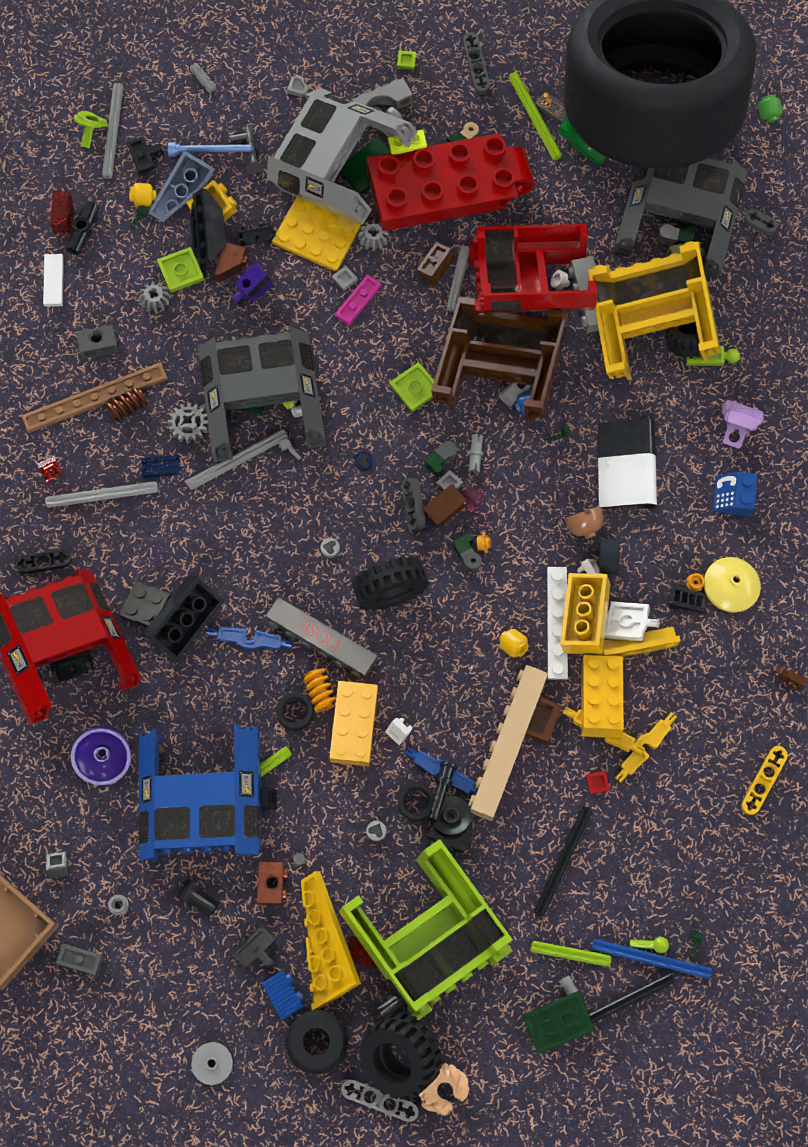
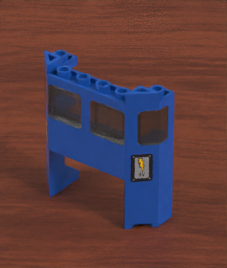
(202, 808)

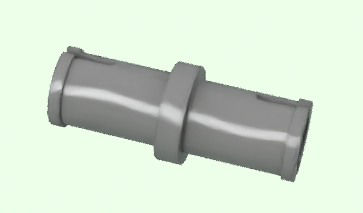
(475, 453)

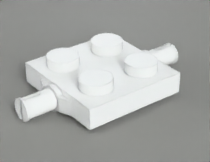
(628, 621)

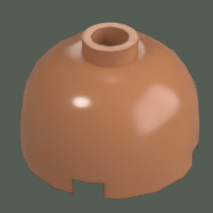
(585, 523)

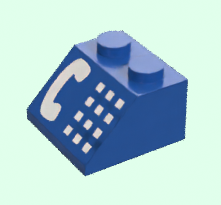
(735, 493)

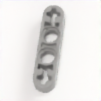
(378, 1103)

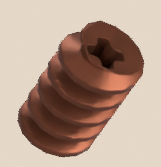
(126, 404)

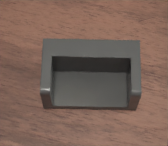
(80, 959)

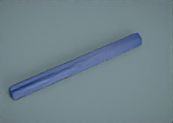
(652, 959)

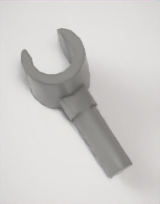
(285, 444)

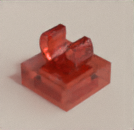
(50, 468)

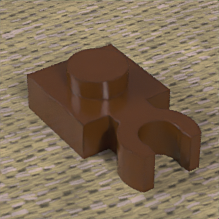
(792, 679)

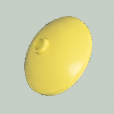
(725, 592)

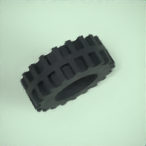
(390, 583)

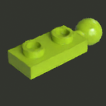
(731, 356)

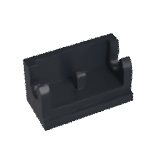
(72, 667)

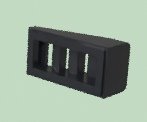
(672, 603)

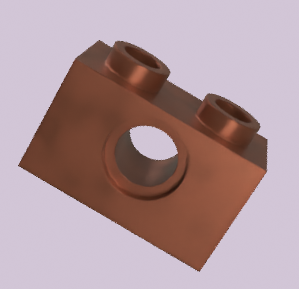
(269, 871)

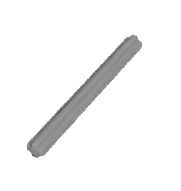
(112, 132)
(238, 458)
(101, 494)

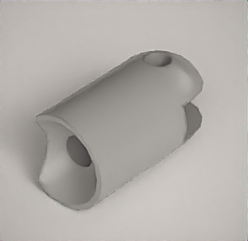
(510, 393)

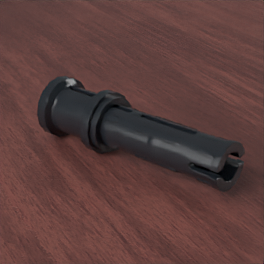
(442, 782)

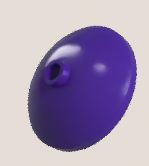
(100, 768)

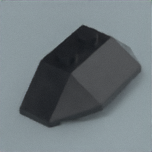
(206, 227)

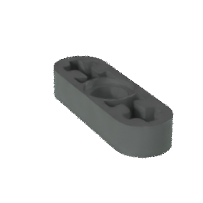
(414, 516)

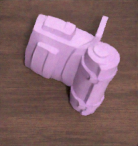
(740, 418)

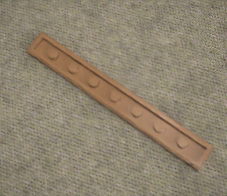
(93, 397)

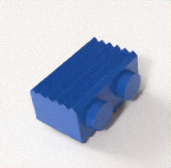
(283, 995)

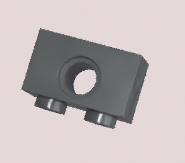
(90, 349)

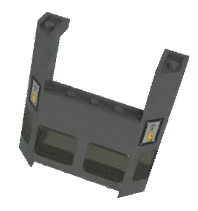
(694, 193)
(259, 374)

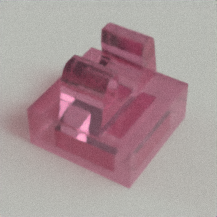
(473, 497)

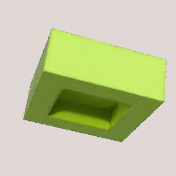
(406, 60)

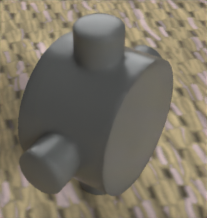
(299, 859)

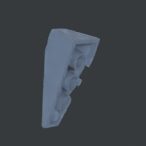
(185, 179)

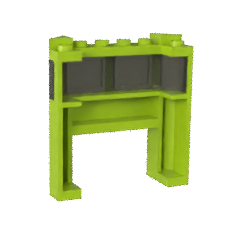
(440, 942)

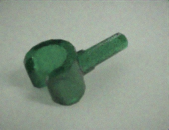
(141, 211)
(565, 434)
(697, 938)

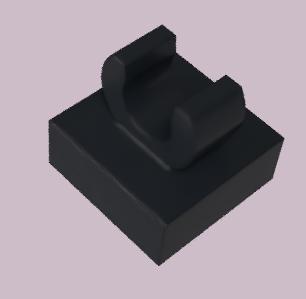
(268, 798)

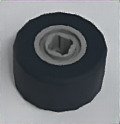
(609, 556)

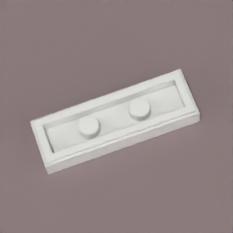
(53, 280)

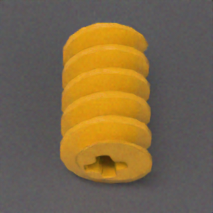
(318, 690)

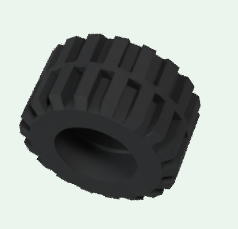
(682, 343)

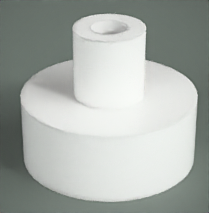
(560, 280)

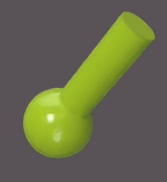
(660, 944)

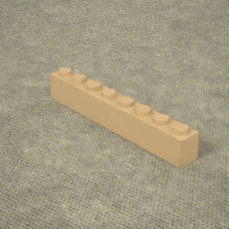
(509, 742)

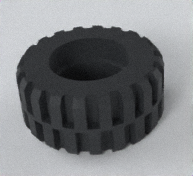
(386, 1070)

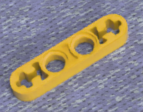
(763, 780)

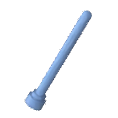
(175, 149)

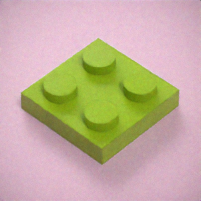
(180, 270)
(413, 387)

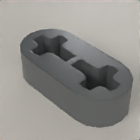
(760, 222)

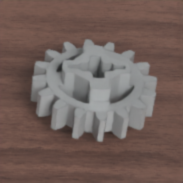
(188, 431)

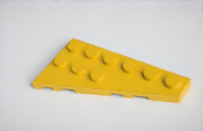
(327, 951)

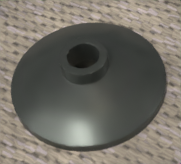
(458, 808)

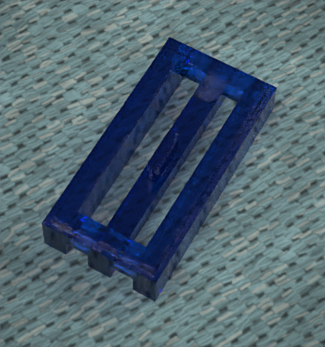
(144, 467)

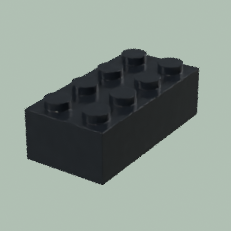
(182, 618)

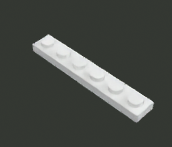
(555, 611)

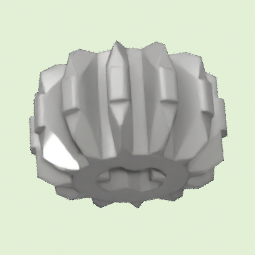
(366, 238)
(156, 302)

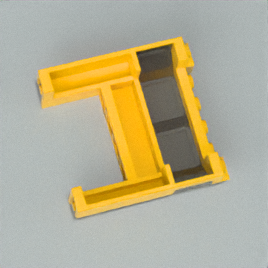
(653, 299)

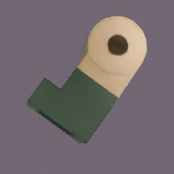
(470, 131)

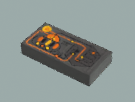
(551, 107)

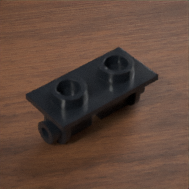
(263, 231)

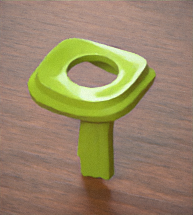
(89, 125)

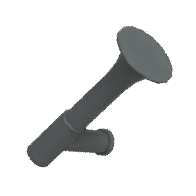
(254, 166)

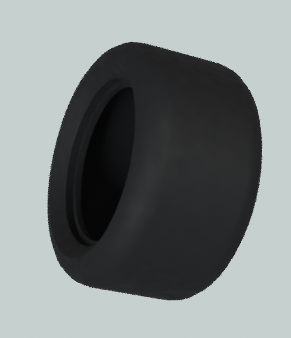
(650, 121)

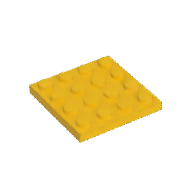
(316, 234)

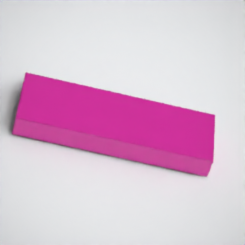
(358, 300)

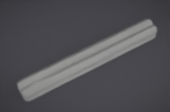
(458, 278)

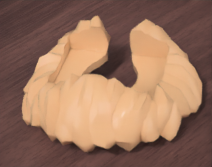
(457, 1079)

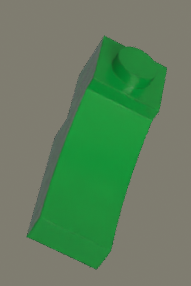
(569, 134)

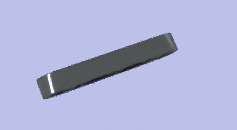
(476, 63)

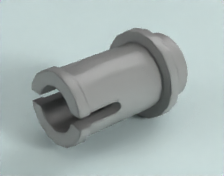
(568, 985)

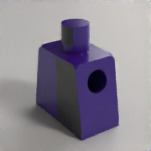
(252, 284)

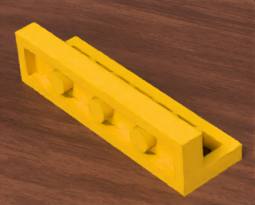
(652, 641)

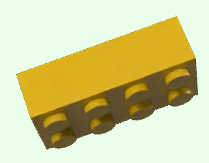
(585, 614)
(602, 696)
(353, 723)

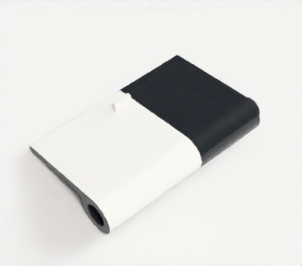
(627, 463)

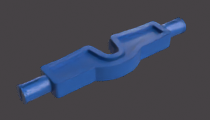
(239, 635)
(433, 767)

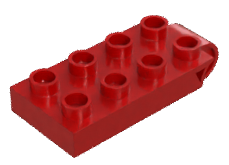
(447, 181)

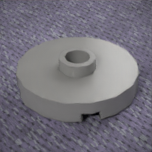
(220, 1071)

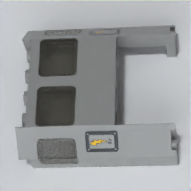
(321, 145)

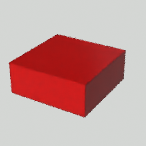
(597, 782)

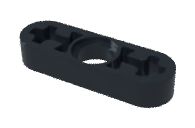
(37, 556)

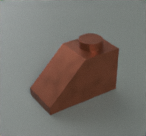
(230, 261)

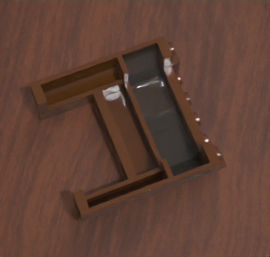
(501, 349)

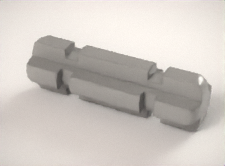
(203, 78)

